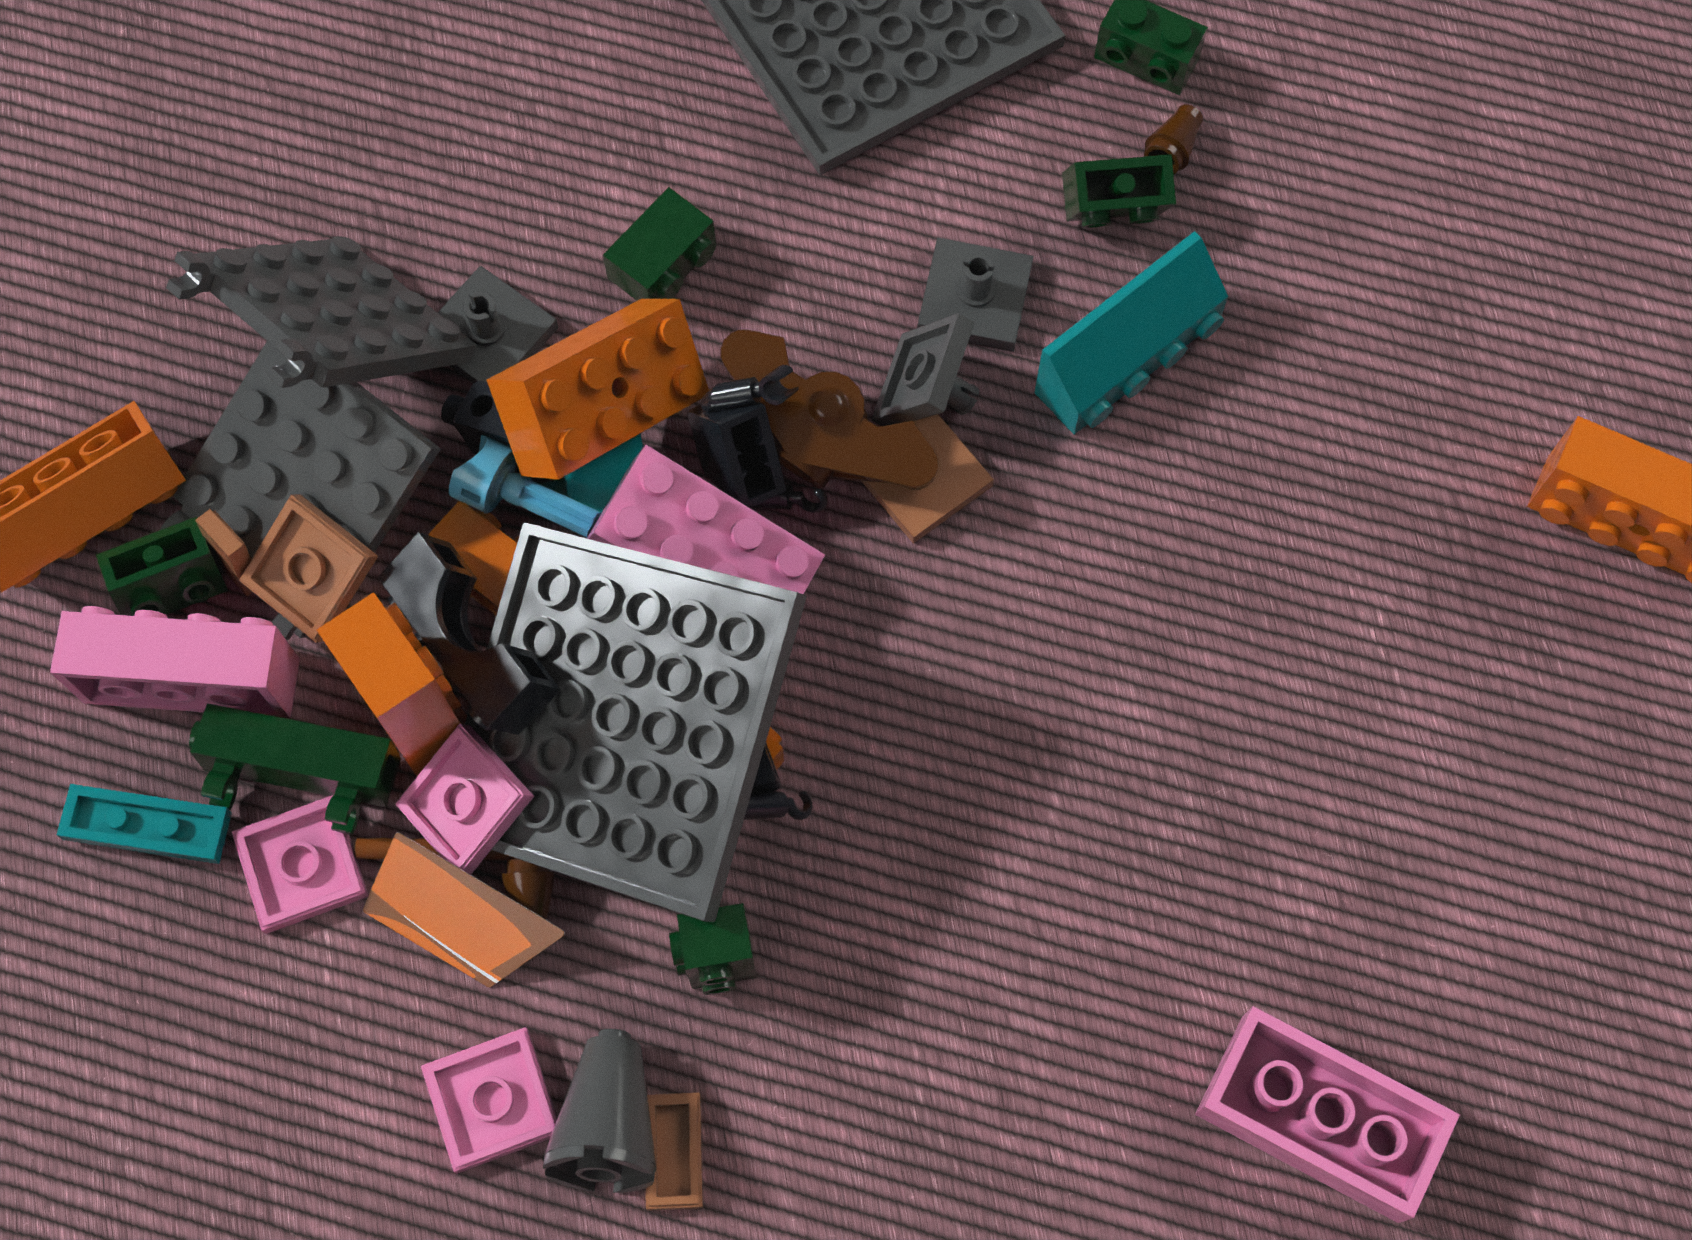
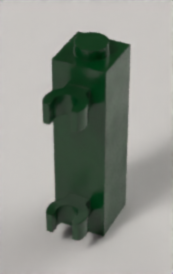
(293, 756)

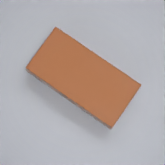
(226, 547)
(677, 1151)

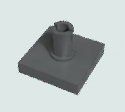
(982, 286)
(498, 322)
(925, 373)

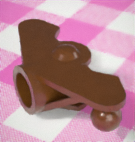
(824, 425)

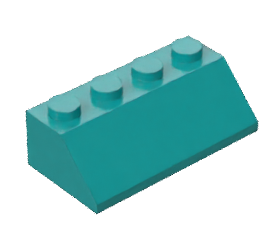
(1132, 336)

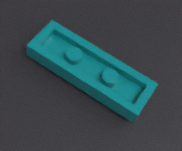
(144, 823)

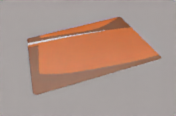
(455, 914)

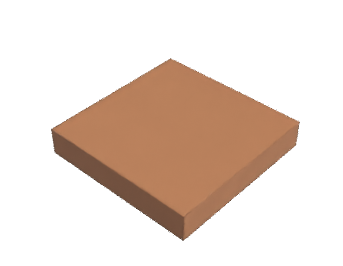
(956, 484)
(307, 566)

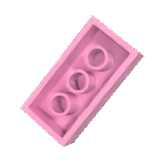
(687, 520)
(175, 662)
(1328, 1115)

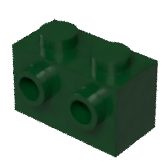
(1150, 43)
(1119, 189)
(661, 248)
(162, 571)
(714, 952)

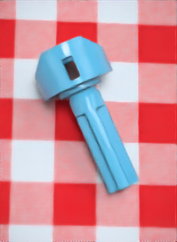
(492, 477)

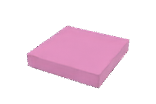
(464, 799)
(298, 866)
(490, 1100)

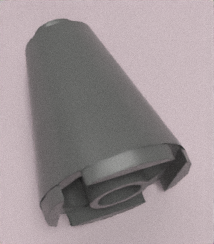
(604, 1120)

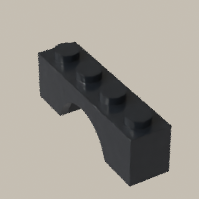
(433, 592)

